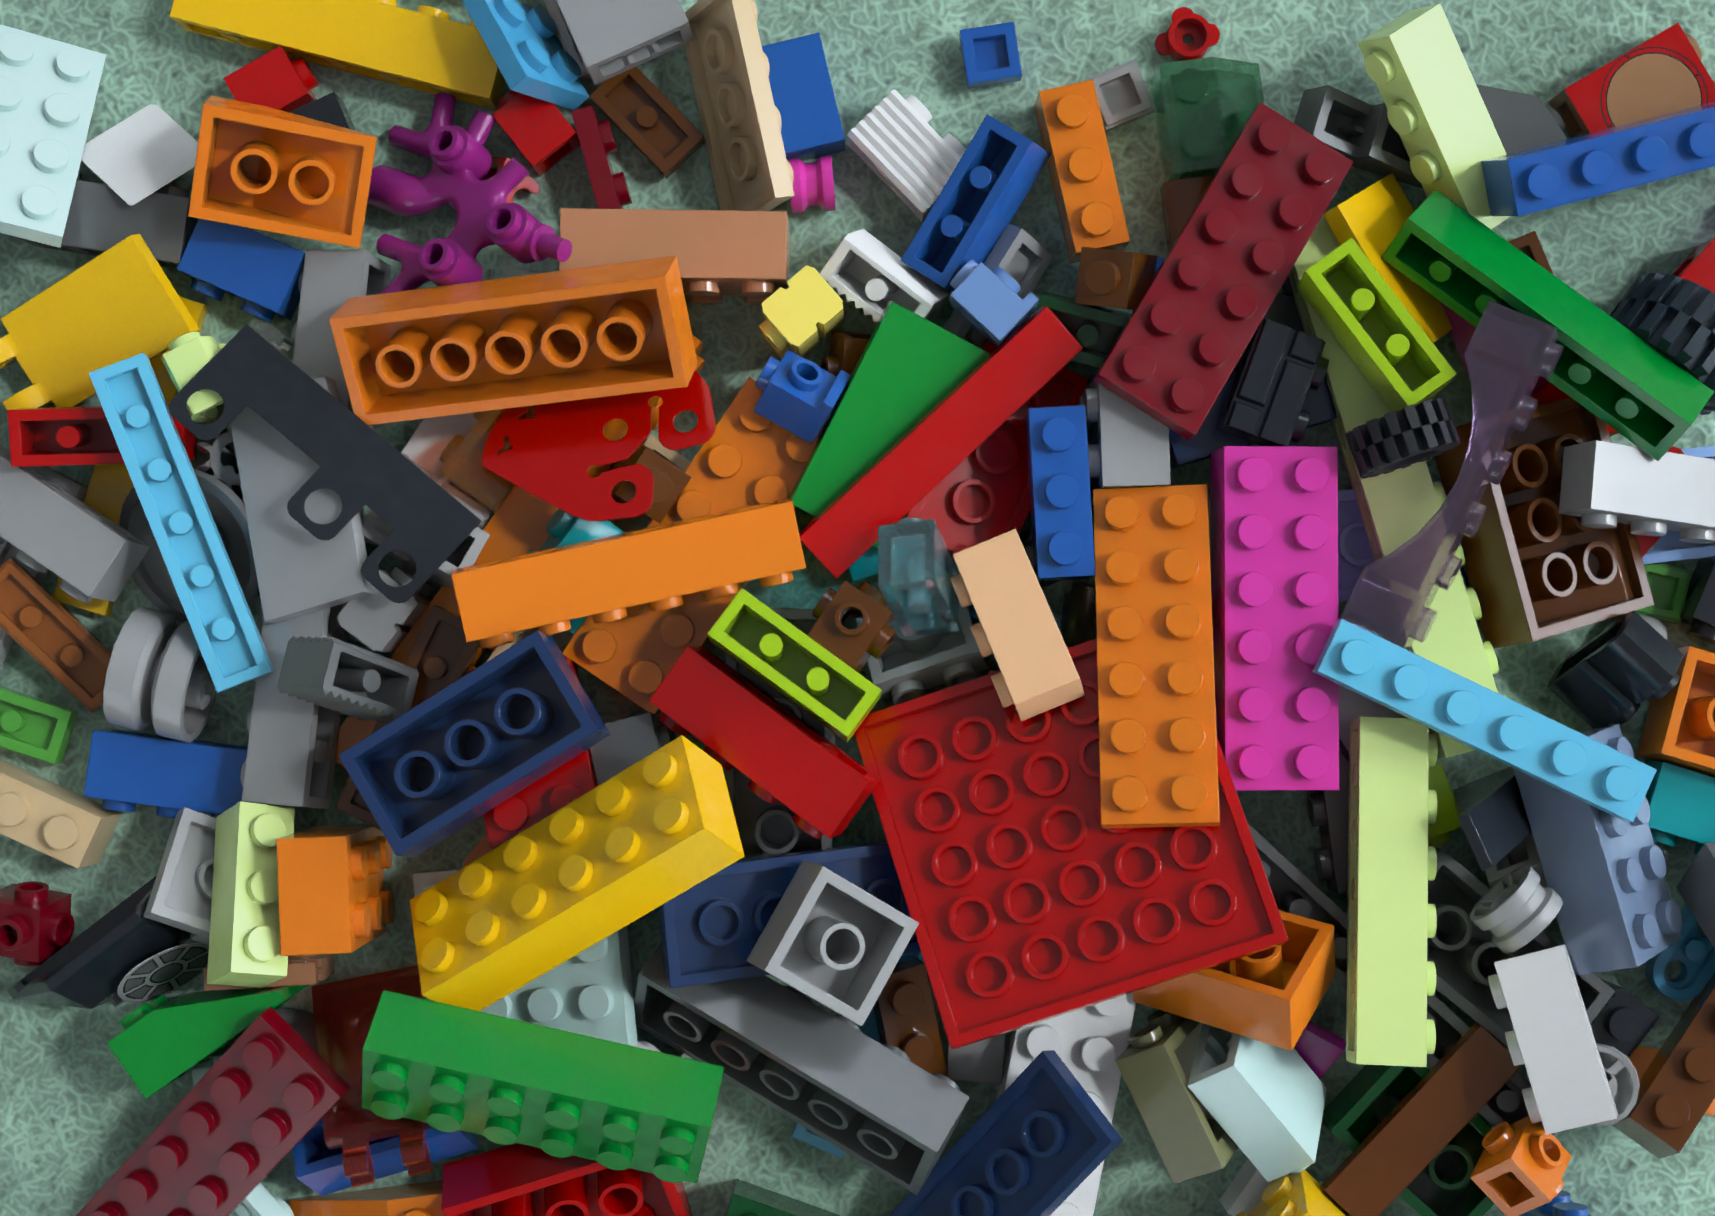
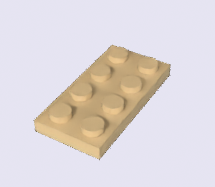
(737, 106)

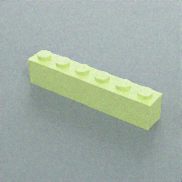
(1390, 892)

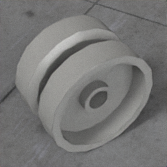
(158, 677)

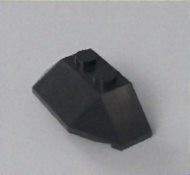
(99, 958)

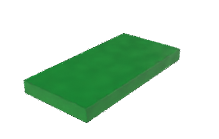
(892, 387)

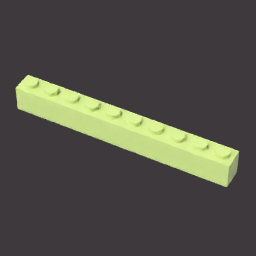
(1397, 502)

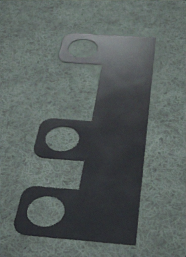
(350, 457)

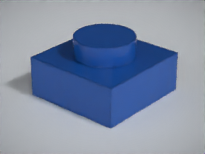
(990, 55)

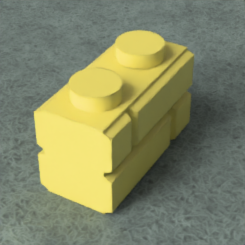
(801, 314)

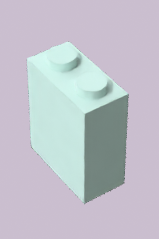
(1260, 1099)

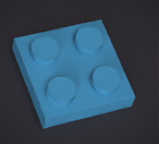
(528, 51)

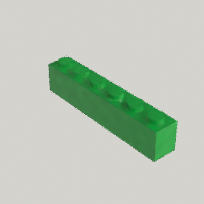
(1601, 359)

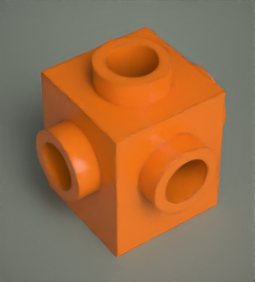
(1520, 1166)

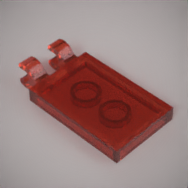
(342, 1023)

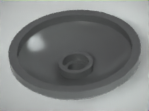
(232, 524)

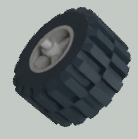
(1676, 321)

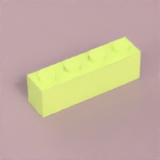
(1435, 107)

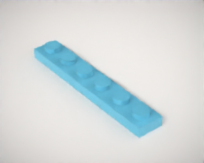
(181, 522)
(1484, 720)

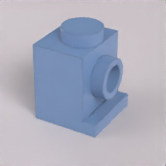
(990, 301)

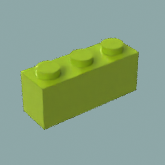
(1375, 328)
(794, 665)

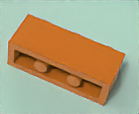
(1081, 169)

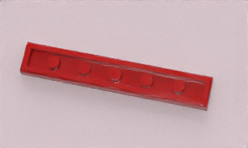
(940, 441)

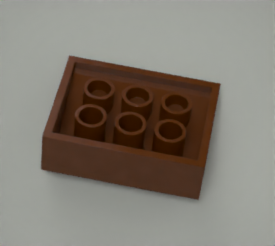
(1529, 563)

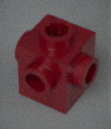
(33, 922)

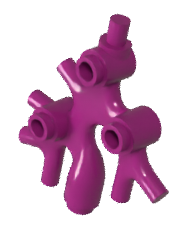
(458, 182)

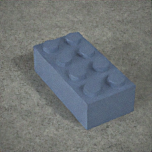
(1604, 871)

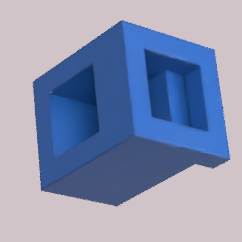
(798, 394)

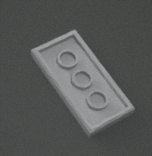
(291, 565)

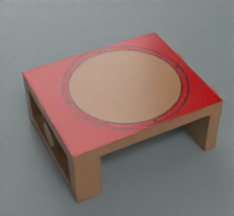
(1639, 85)

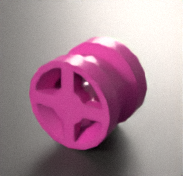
(812, 185)

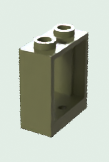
(1157, 1076)

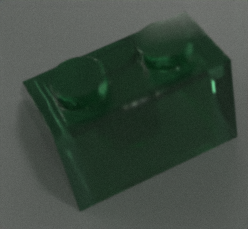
(1202, 111)

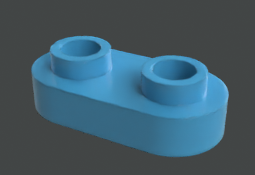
(1695, 958)

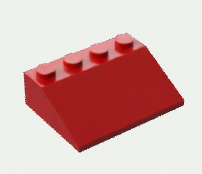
(533, 1183)

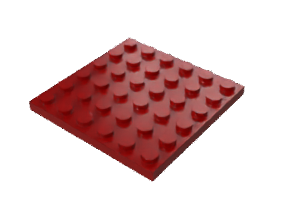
(1020, 884)

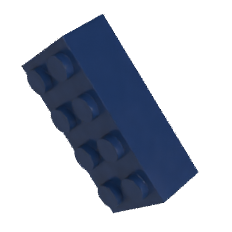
(474, 745)

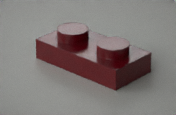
(596, 143)

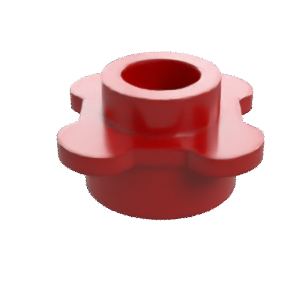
(1187, 23)

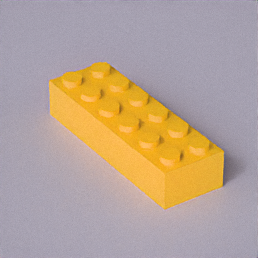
(575, 877)

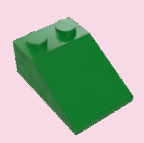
(172, 1037)

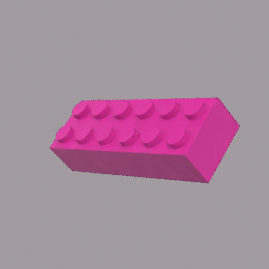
(1274, 614)

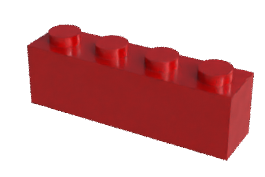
(764, 742)

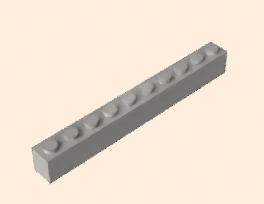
(293, 739)

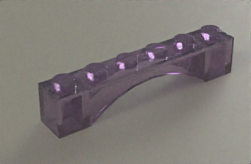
(1503, 368)

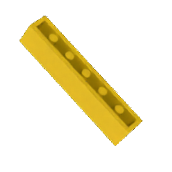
(360, 38)

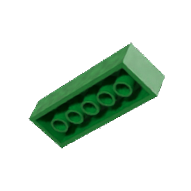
(539, 1087)

